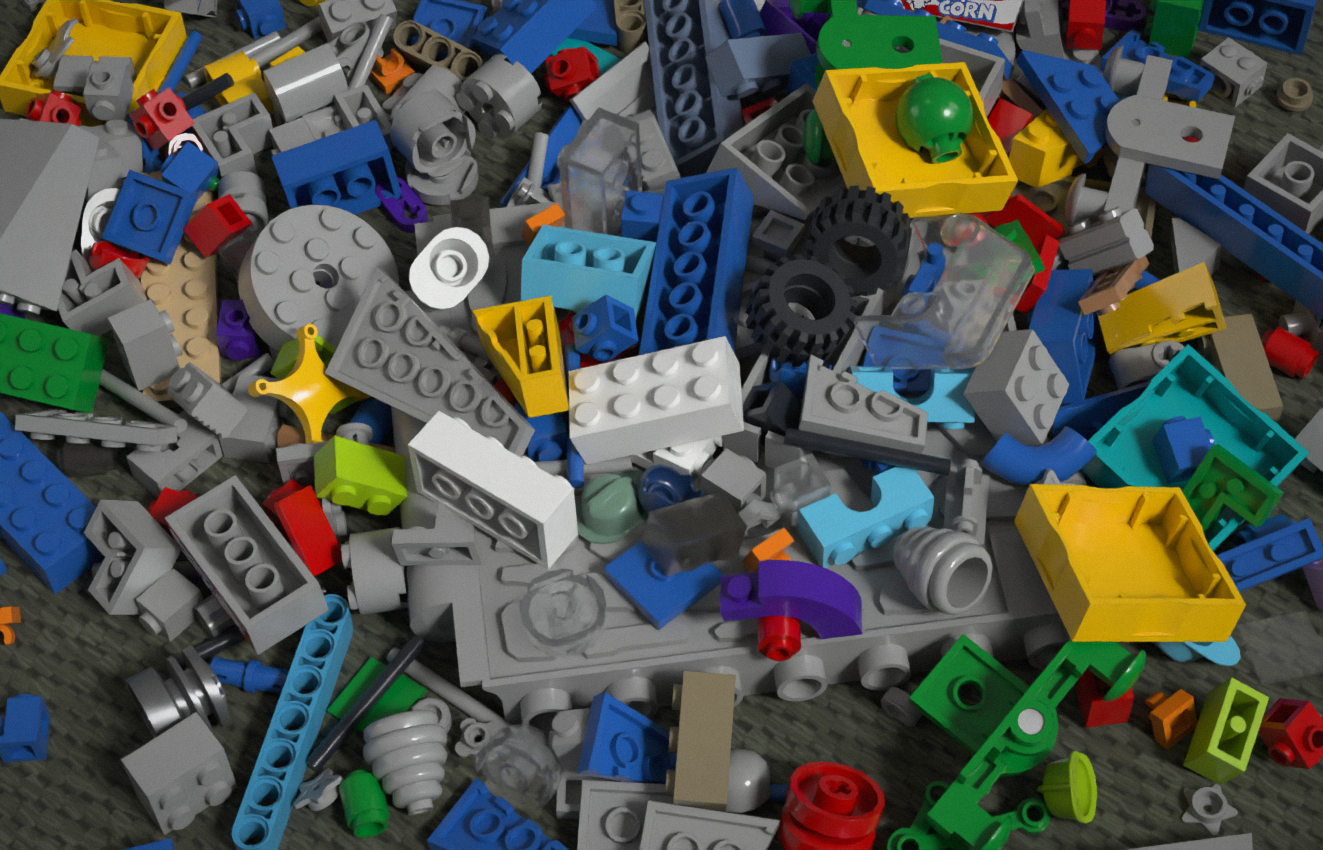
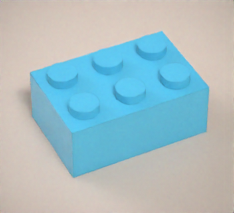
(585, 266)

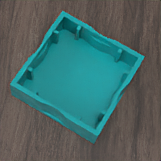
(1190, 389)

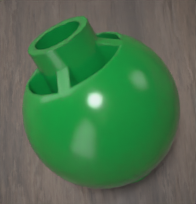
(934, 116)

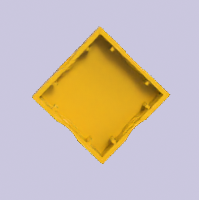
(104, 29)
(861, 128)
(1128, 564)

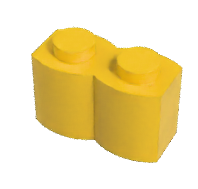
(246, 79)

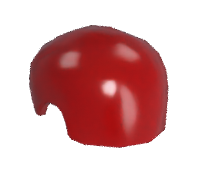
(106, 252)

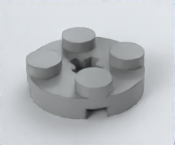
(442, 189)

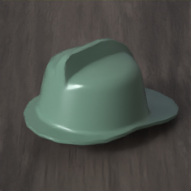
(610, 507)

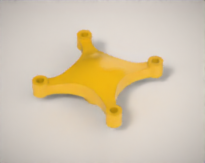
(307, 387)

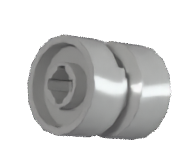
(249, 194)

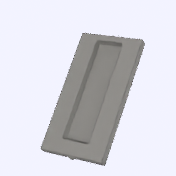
(622, 88)

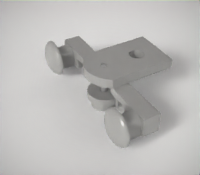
(1150, 132)

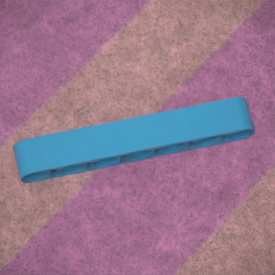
(294, 745)

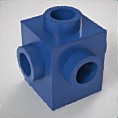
(604, 329)

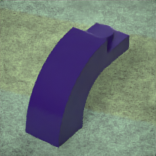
(794, 591)

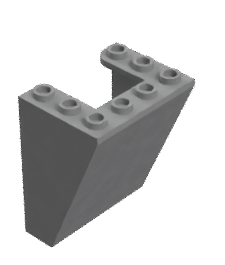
(41, 202)

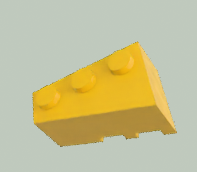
(1044, 154)
(1169, 309)
(526, 352)

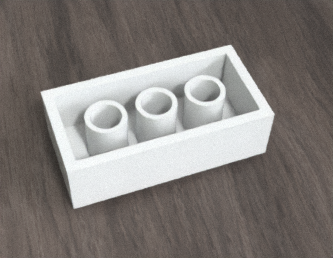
(655, 400)
(494, 488)

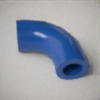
(1027, 463)

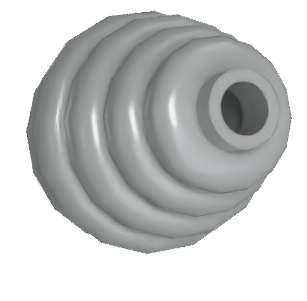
(943, 568)
(408, 758)

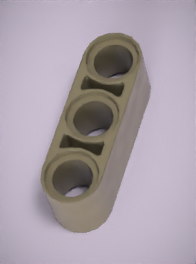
(630, 24)
(431, 45)

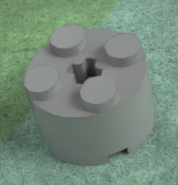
(500, 97)
(432, 133)
(376, 572)

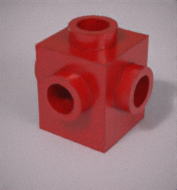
(570, 72)
(54, 108)
(160, 117)
(1293, 733)

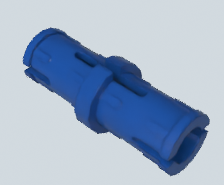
(250, 675)

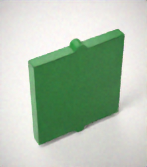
(397, 699)

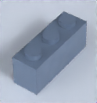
(755, 63)

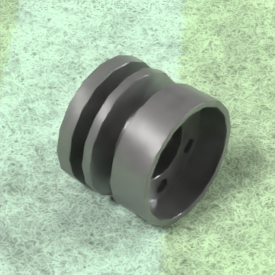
(175, 699)

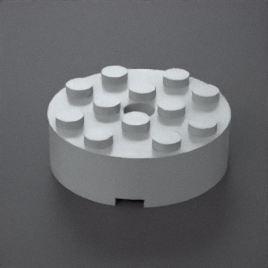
(296, 252)

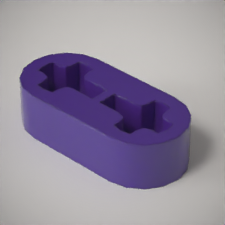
(408, 201)

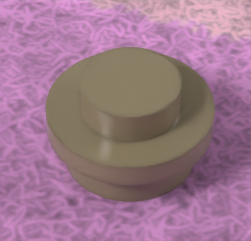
(1295, 94)

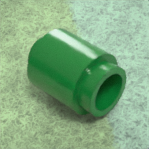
(364, 804)

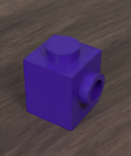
(235, 333)

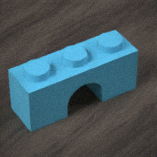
(942, 401)
(838, 533)

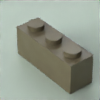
(1242, 360)
(702, 740)

